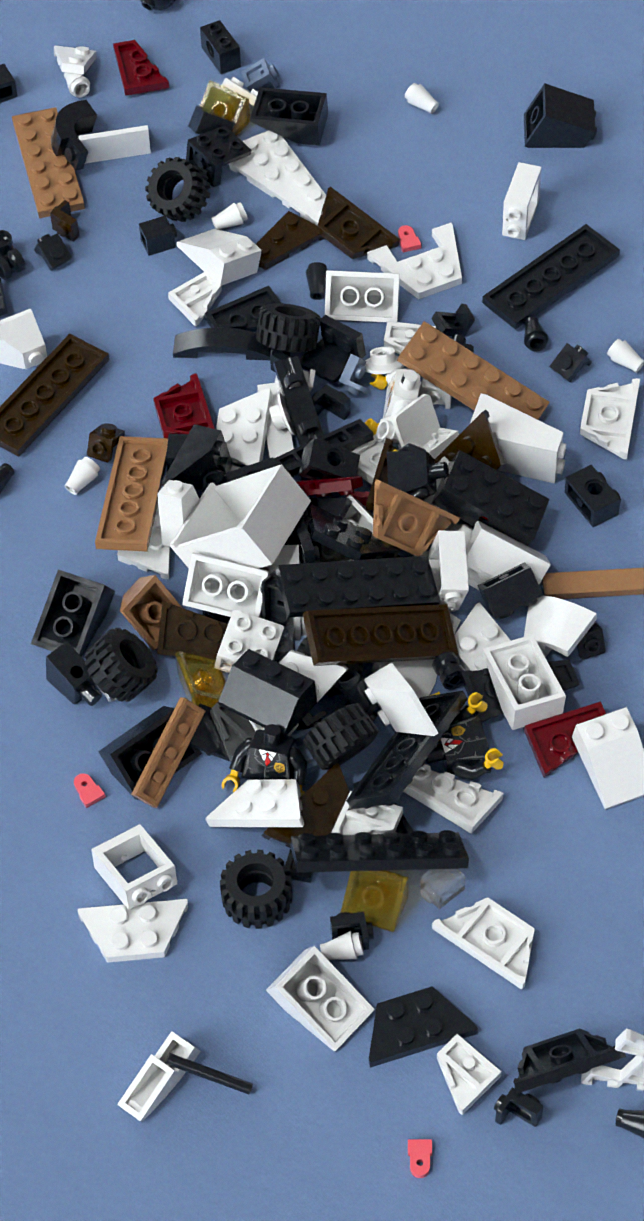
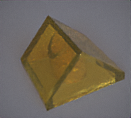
(227, 104)
(199, 678)
(379, 895)

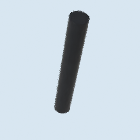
(209, 1073)

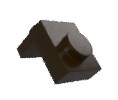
(63, 222)
(102, 441)

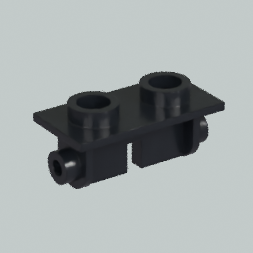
(271, 596)

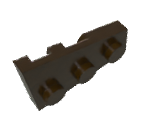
(284, 238)

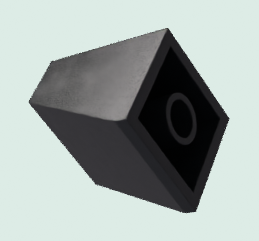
(559, 119)

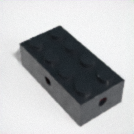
(488, 496)

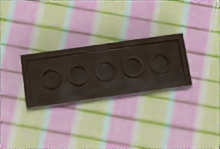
(48, 392)
(379, 634)

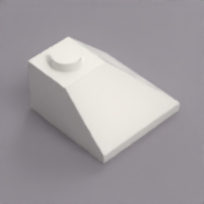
(21, 341)

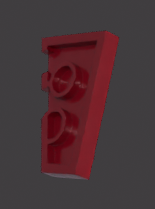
(136, 70)
(325, 487)
(552, 737)

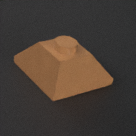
(143, 607)

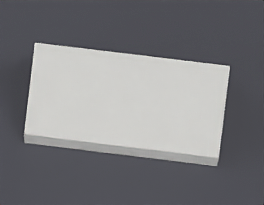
(116, 144)
(362, 296)
(496, 553)
(223, 586)

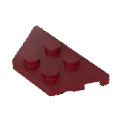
(182, 408)

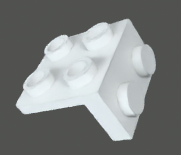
(420, 426)

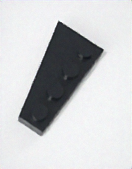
(481, 682)

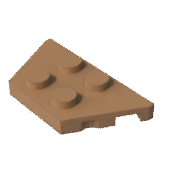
(407, 519)

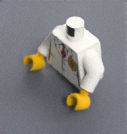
(401, 391)

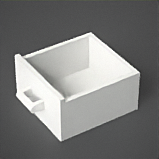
(243, 519)

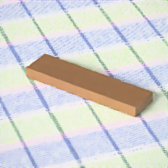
(594, 583)
(168, 752)

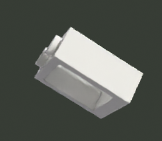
(521, 201)
(449, 567)
(124, 847)

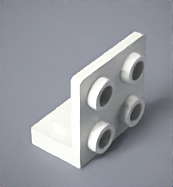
(246, 633)

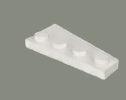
(453, 799)

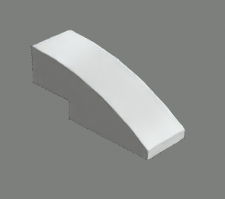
(156, 1078)

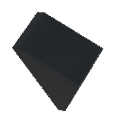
(206, 120)

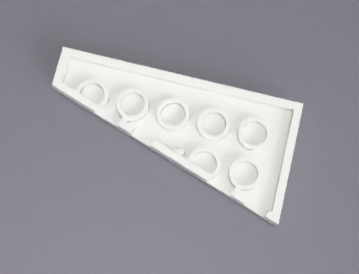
(281, 174)

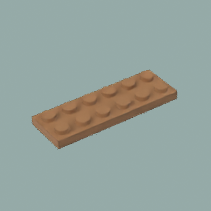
(49, 175)
(465, 373)
(132, 494)

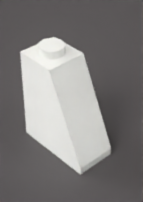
(175, 505)

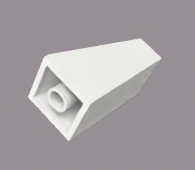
(526, 443)

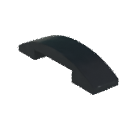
(220, 341)

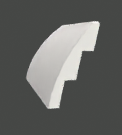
(558, 624)

